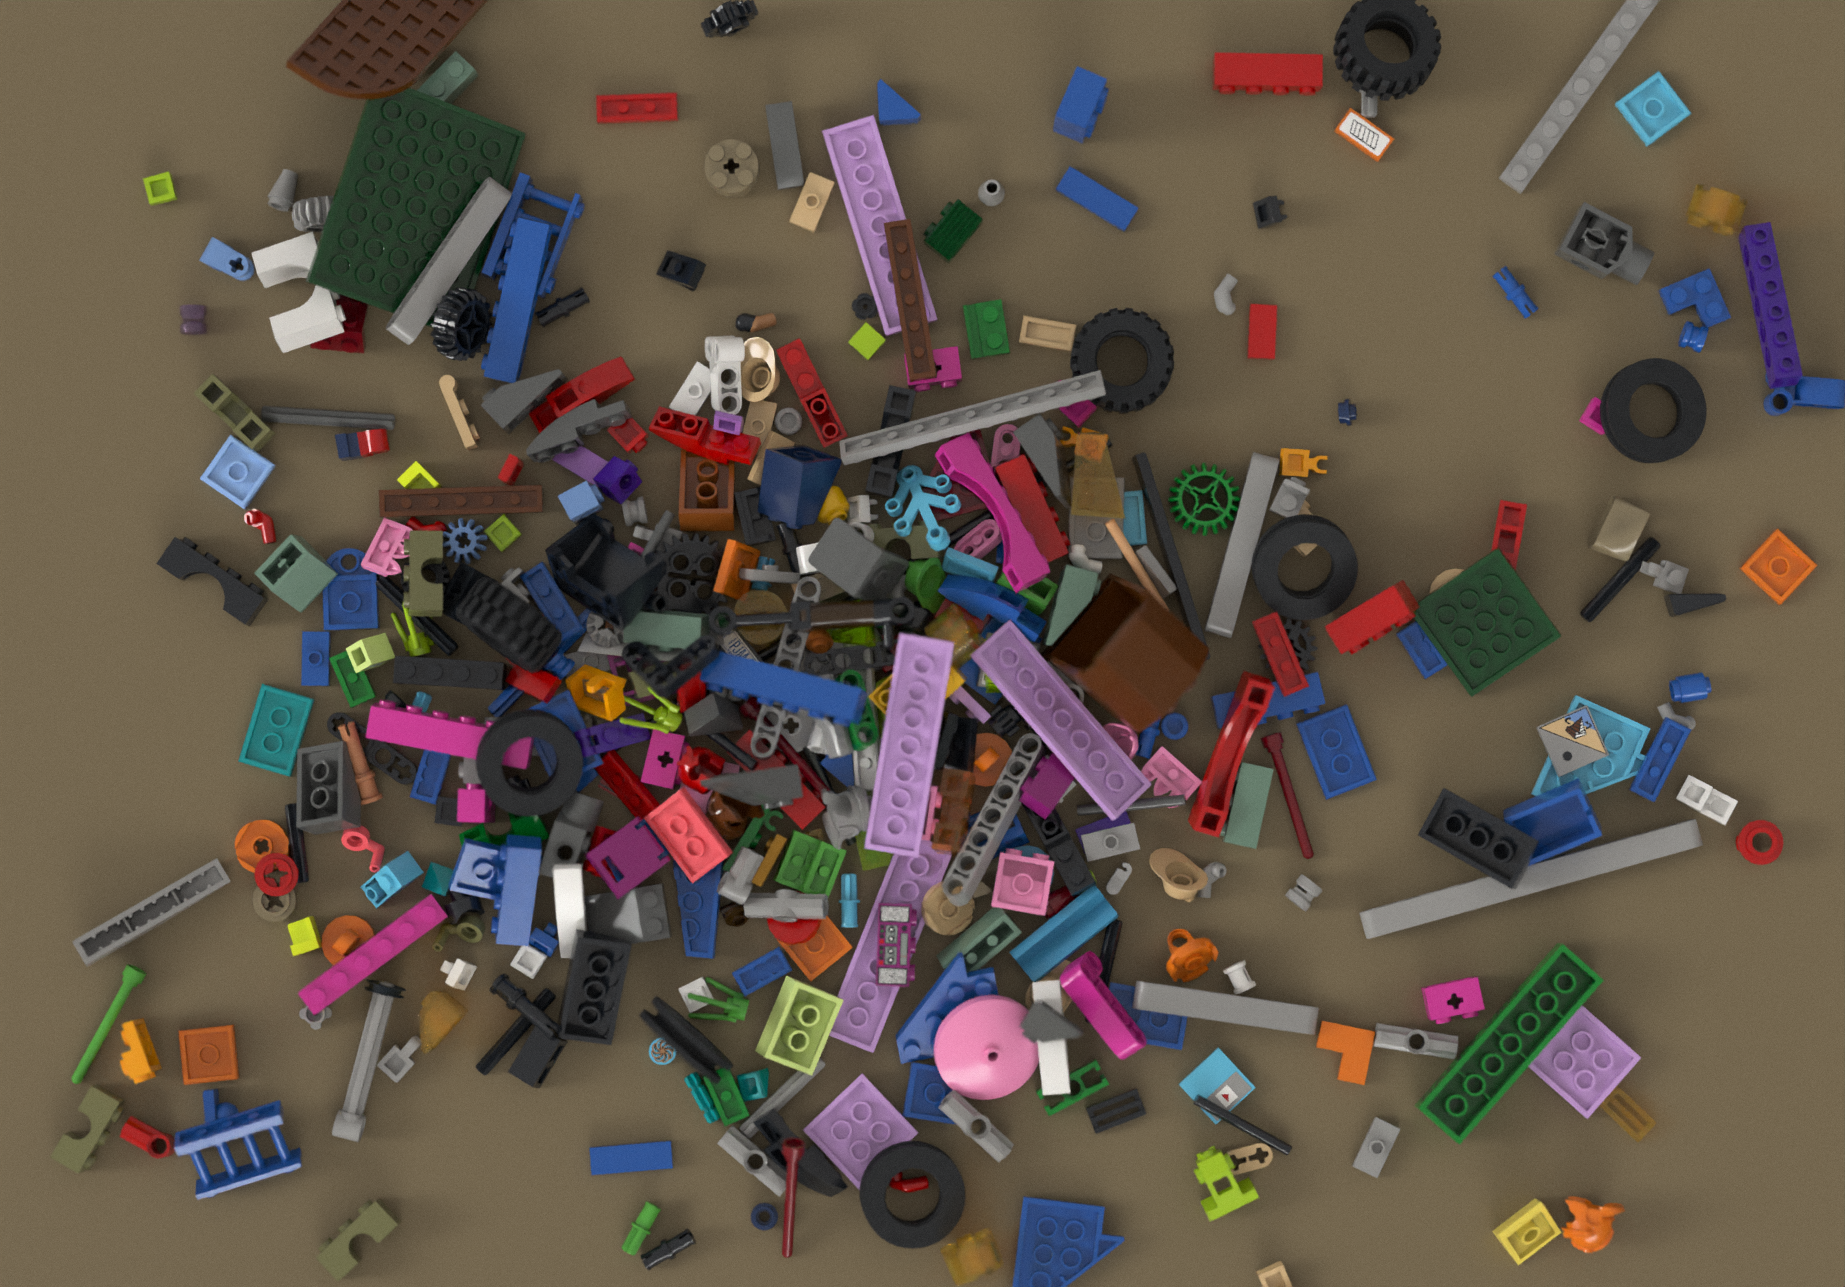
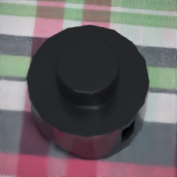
(462, 903)

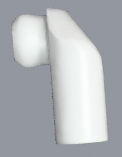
(1081, 560)

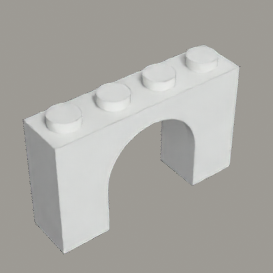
(319, 315)

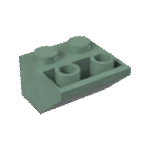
(296, 572)

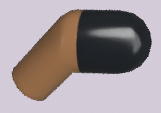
(754, 323)

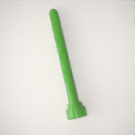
(132, 976)

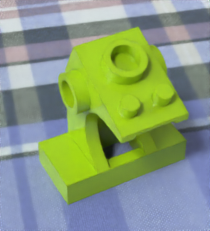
(1212, 1167)

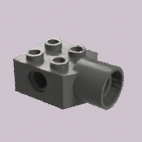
(1603, 246)
(571, 828)

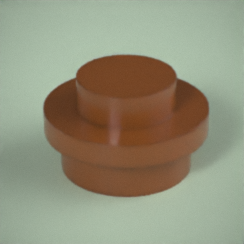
(819, 641)

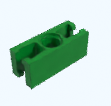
(1083, 1091)

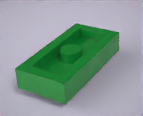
(354, 685)
(727, 1098)

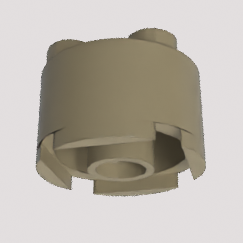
(745, 175)

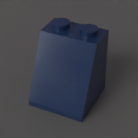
(796, 484)

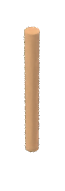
(1133, 560)

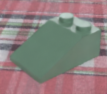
(1071, 597)

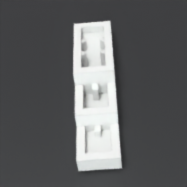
(569, 905)
(1052, 1054)

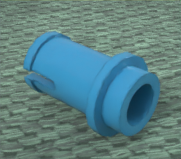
(762, 585)

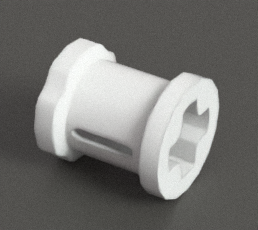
(1239, 977)

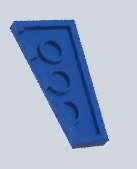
(699, 910)

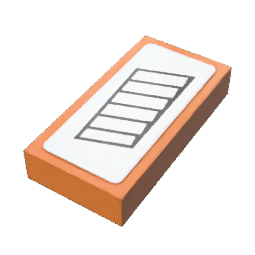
(1364, 134)

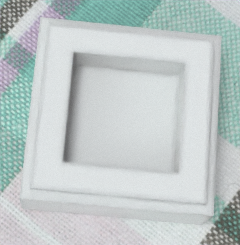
(528, 960)

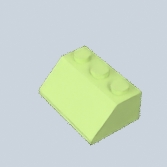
(799, 1025)

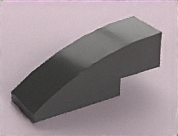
(784, 145)

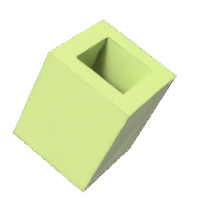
(370, 652)

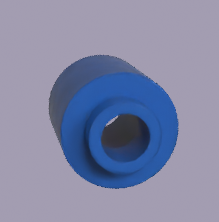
(1689, 687)

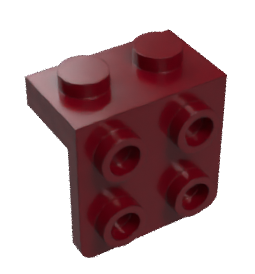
(354, 337)

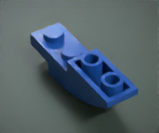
(985, 597)

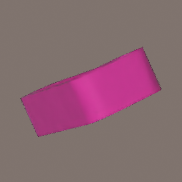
(1100, 1006)

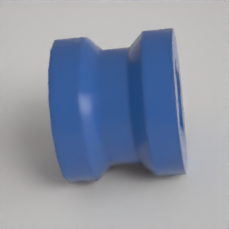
(1693, 336)
(559, 664)

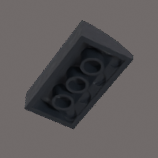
(1479, 838)
(593, 987)

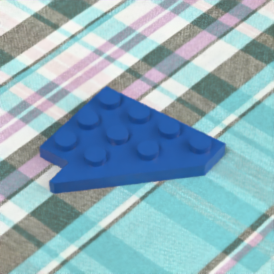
(953, 988)
(1059, 1242)

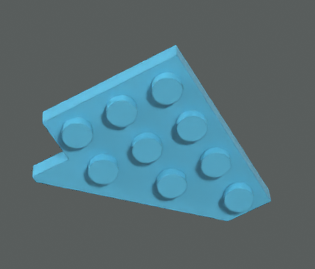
(1623, 742)

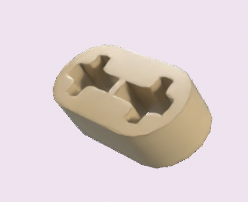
(1253, 1164)

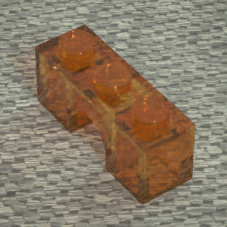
(957, 798)

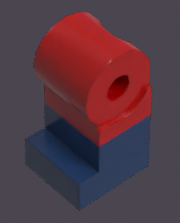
(362, 444)

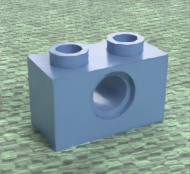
(582, 501)

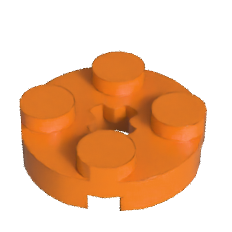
(258, 831)

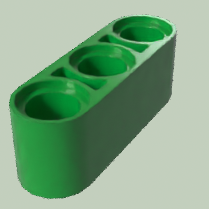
(867, 722)

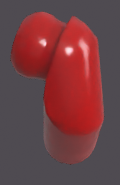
(262, 522)

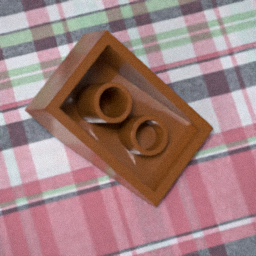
(706, 494)

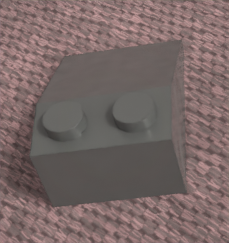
(514, 401)
(1043, 445)
(768, 787)
(326, 789)
(634, 917)

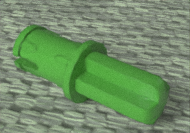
(640, 1228)

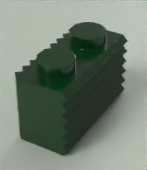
(952, 230)

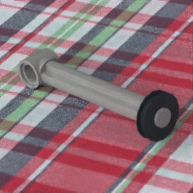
(350, 1120)

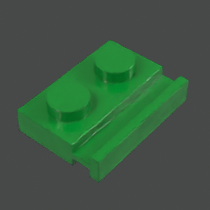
(986, 329)

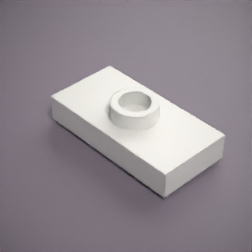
(693, 391)

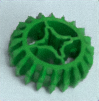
(1193, 493)

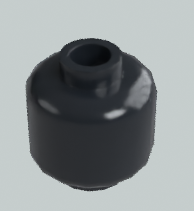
(921, 619)

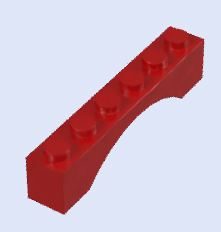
(1217, 784)

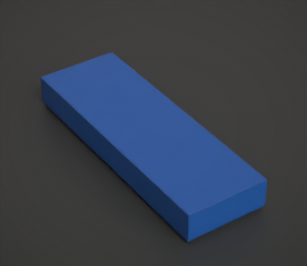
(1097, 199)
(552, 601)
(1660, 759)
(631, 1157)

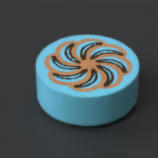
(660, 1052)

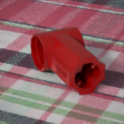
(146, 1137)

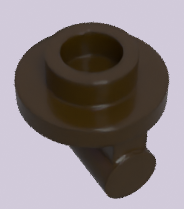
(734, 914)

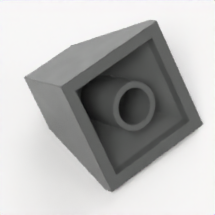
(1047, 1024)

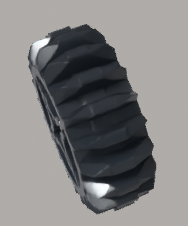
(461, 324)

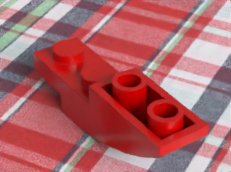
(594, 384)
(811, 392)
(700, 438)
(1509, 529)

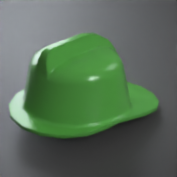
(924, 580)

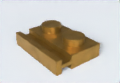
(773, 848)

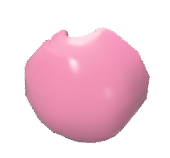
(1124, 737)

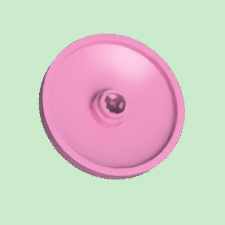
(984, 1049)

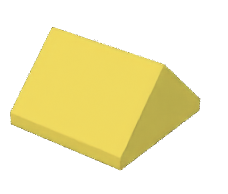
(1527, 1231)

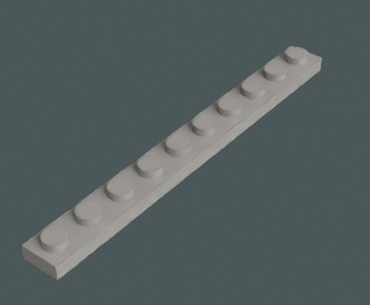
(1576, 93)
(972, 417)

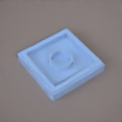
(238, 472)

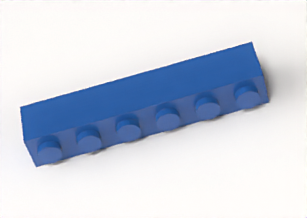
(518, 299)
(785, 687)

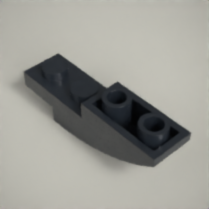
(1062, 851)
(813, 1167)

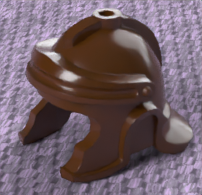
(729, 814)

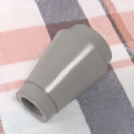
(283, 192)
(988, 198)

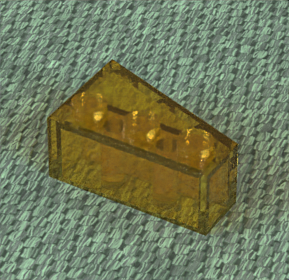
(1094, 479)

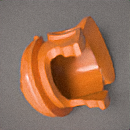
(1592, 1223)

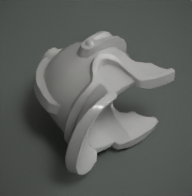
(846, 813)

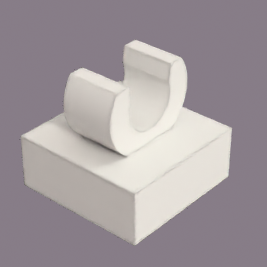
(860, 509)
(458, 973)
(697, 987)

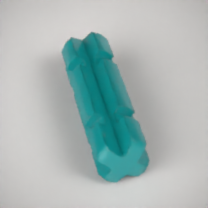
(702, 1097)

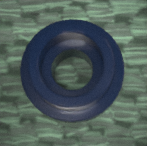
(1347, 412)
(764, 1225)

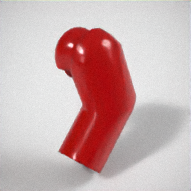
(415, 524)
(908, 1185)

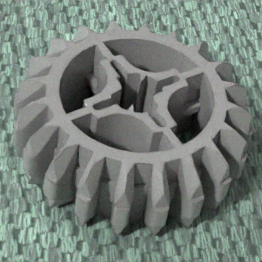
(311, 213)

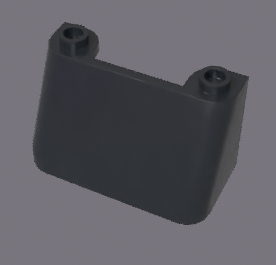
(604, 572)

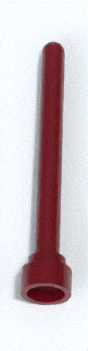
(752, 709)
(1273, 744)
(793, 1151)

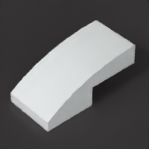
(1707, 800)

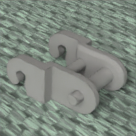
(1118, 879)

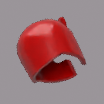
(697, 765)

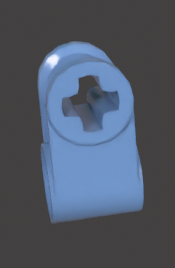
(224, 259)

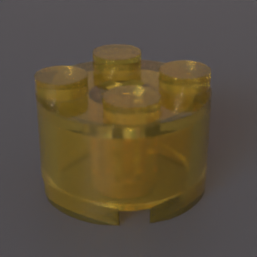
(1716, 209)
(763, 602)
(953, 627)
(972, 1256)

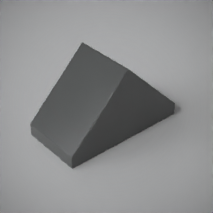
(713, 716)

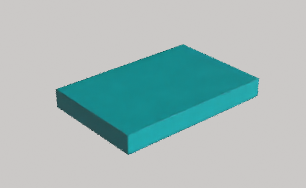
(276, 730)

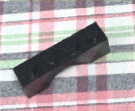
(885, 468)
(184, 561)
(450, 673)

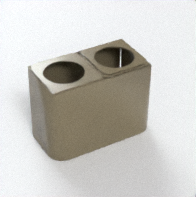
(1619, 529)

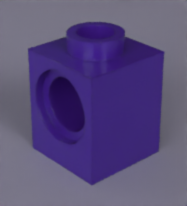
(618, 479)

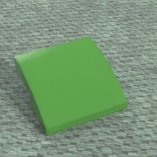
(809, 864)

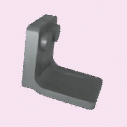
(857, 562)

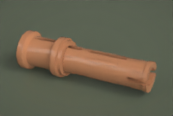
(363, 775)

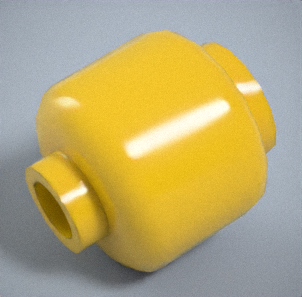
(834, 506)

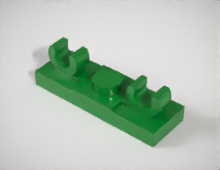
(751, 836)

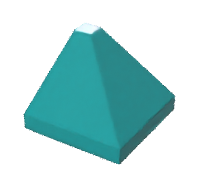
(438, 879)
(754, 1084)

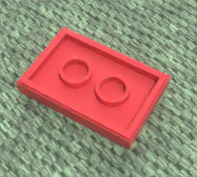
(688, 835)

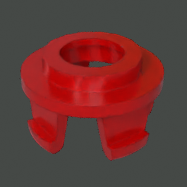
(1745, 846)

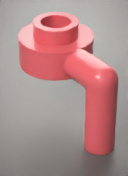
(358, 840)

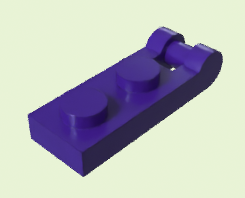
(611, 736)

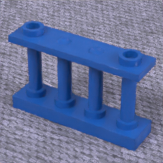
(525, 190)
(232, 1127)

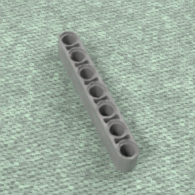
(448, 260)
(1241, 545)
(784, 654)
(993, 831)
(1225, 1007)

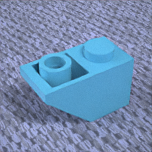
(391, 879)

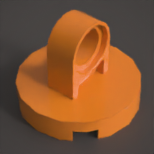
(990, 758)
(344, 936)
(1191, 958)

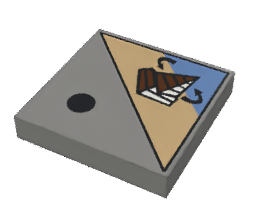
(1572, 741)

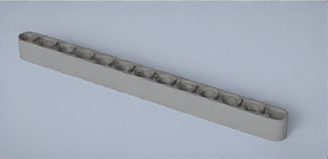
(1537, 877)

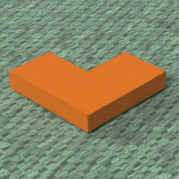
(1353, 1044)

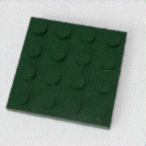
(1485, 622)

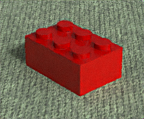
(1373, 618)

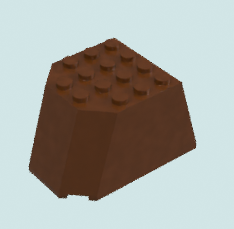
(1129, 654)

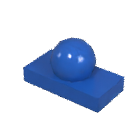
(214, 1110)

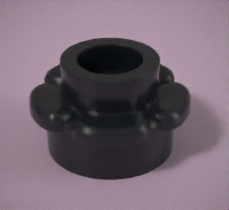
(858, 303)

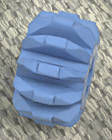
(472, 536)

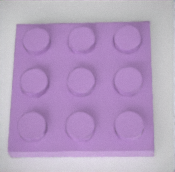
(1584, 1062)
(858, 1128)

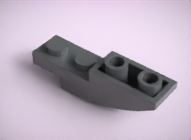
(566, 432)

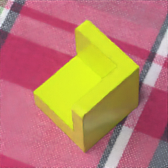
(417, 478)
(304, 936)

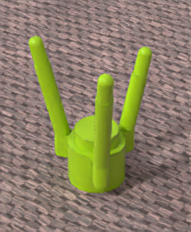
(415, 643)
(667, 717)

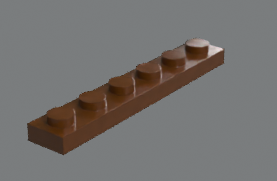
(910, 300)
(460, 501)

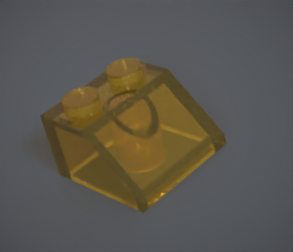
(438, 1018)

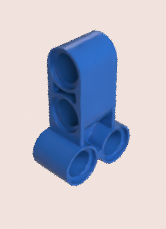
(1808, 393)

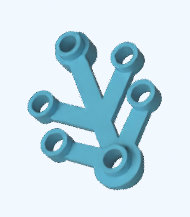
(921, 503)

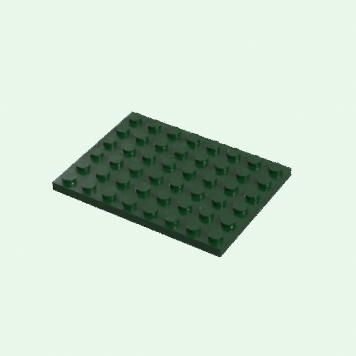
(403, 192)

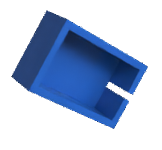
(1078, 108)
(1556, 819)

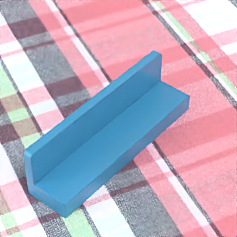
(1064, 934)

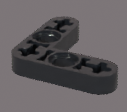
(664, 673)

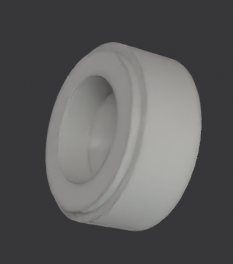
(788, 421)

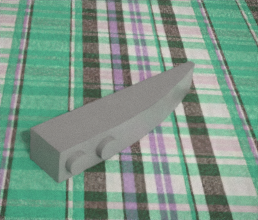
(150, 912)

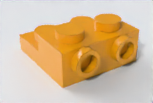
(142, 1059)

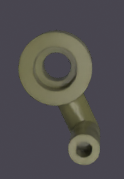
(469, 929)

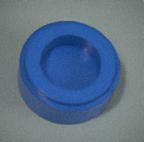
(1174, 726)

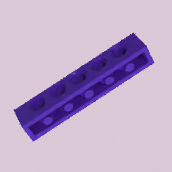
(1770, 305)

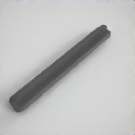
(328, 417)

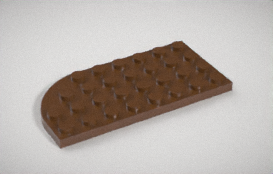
(379, 44)

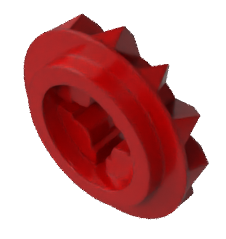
(268, 884)

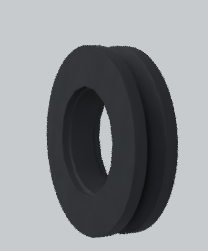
(1689, 406)
(1316, 601)
(547, 795)
(686, 1040)
(924, 1230)

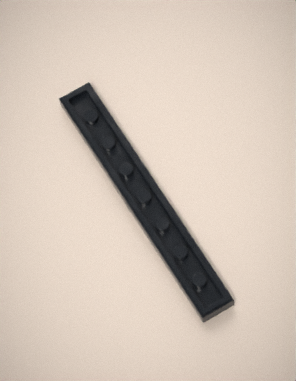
(1167, 546)

